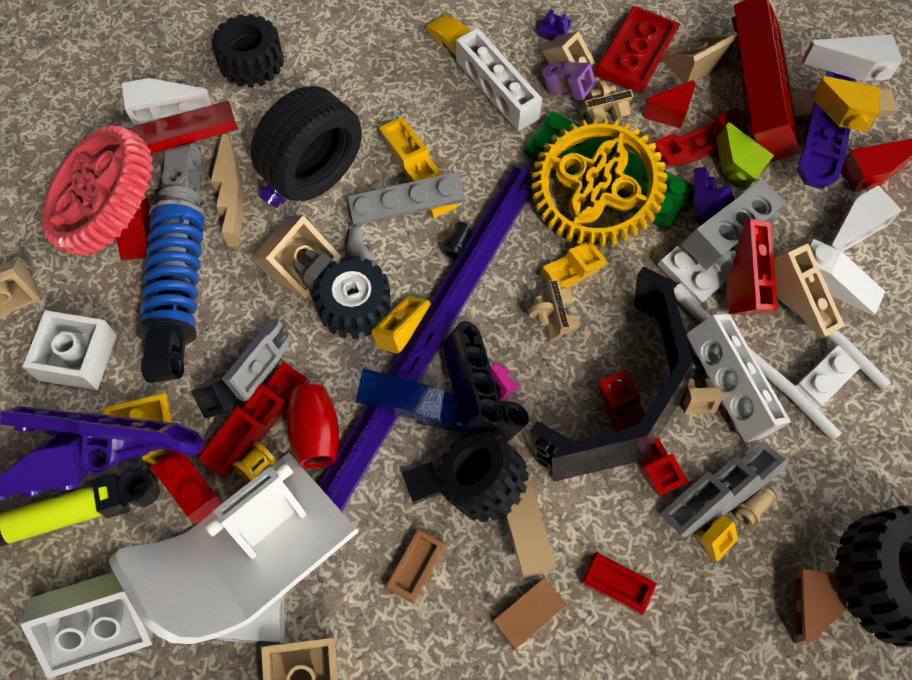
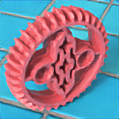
(97, 191)

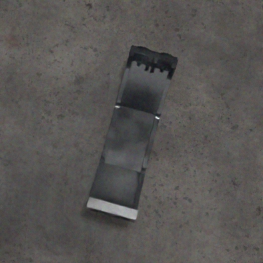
(575, 458)

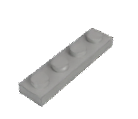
(406, 198)

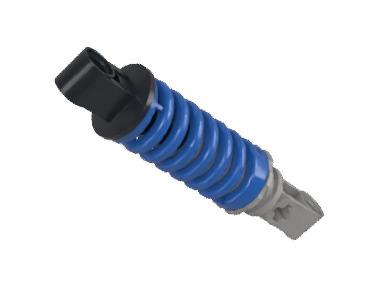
(172, 267)

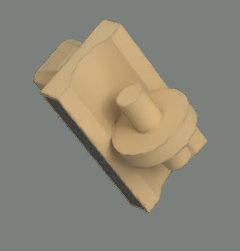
(604, 101)
(551, 311)

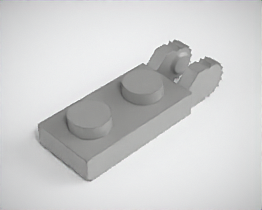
(257, 360)

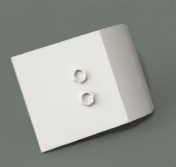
(233, 558)

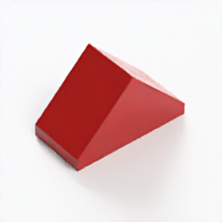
(670, 105)

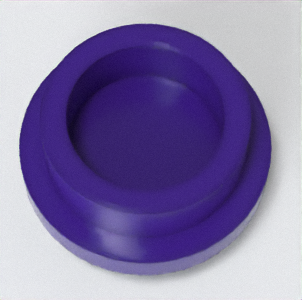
(271, 196)

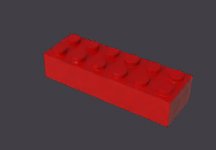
(766, 79)

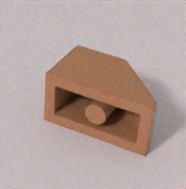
(815, 603)

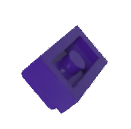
(707, 197)

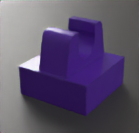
(554, 25)

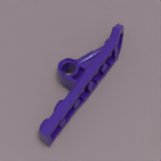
(823, 147)
(116, 435)

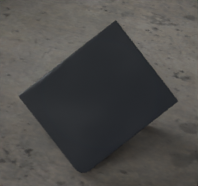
(214, 397)

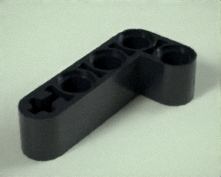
(475, 386)

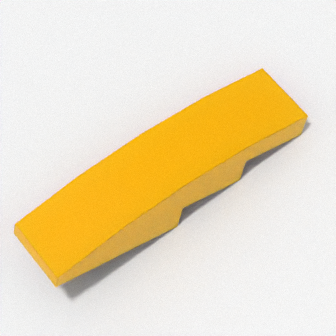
(411, 156)

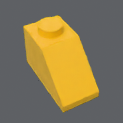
(848, 102)

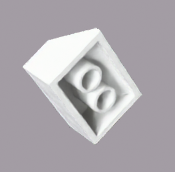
(82, 625)

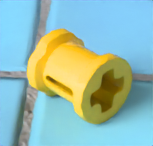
(254, 462)

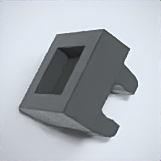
(312, 271)

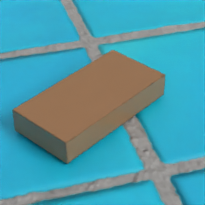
(415, 565)
(529, 613)

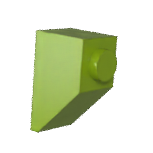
(741, 156)

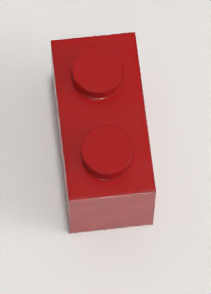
(186, 486)

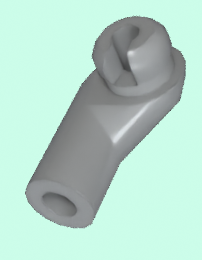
(355, 245)

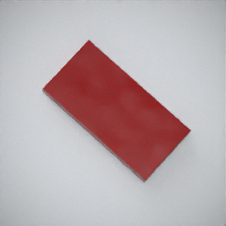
(637, 49)
(187, 127)

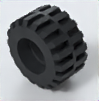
(253, 65)
(496, 490)

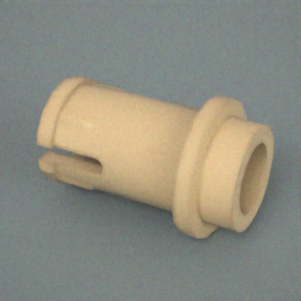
(750, 511)

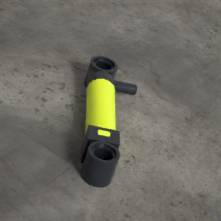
(105, 497)

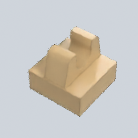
(702, 400)

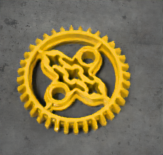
(596, 169)

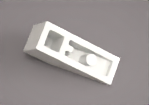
(856, 57)
(157, 99)
(865, 216)
(846, 279)

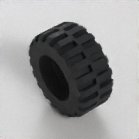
(873, 576)

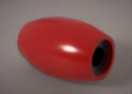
(312, 426)

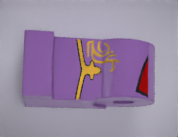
(567, 79)

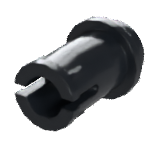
(455, 244)

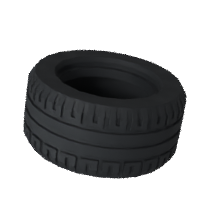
(305, 143)

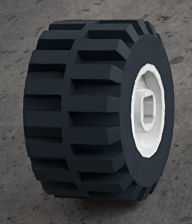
(352, 296)

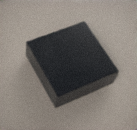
(422, 482)

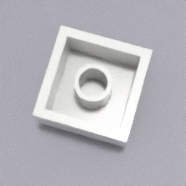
(70, 350)

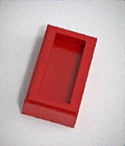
(619, 583)

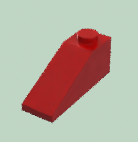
(876, 164)
(752, 275)

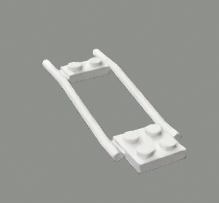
(818, 385)

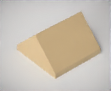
(700, 56)

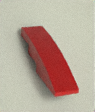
(252, 421)

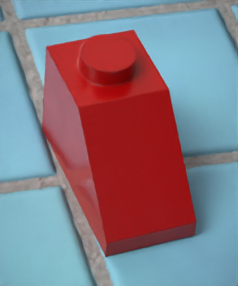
(133, 240)

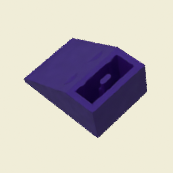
(47, 466)

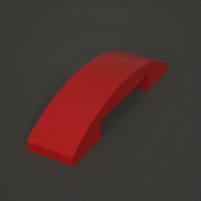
(700, 142)
(625, 411)

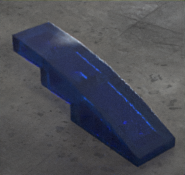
(409, 399)

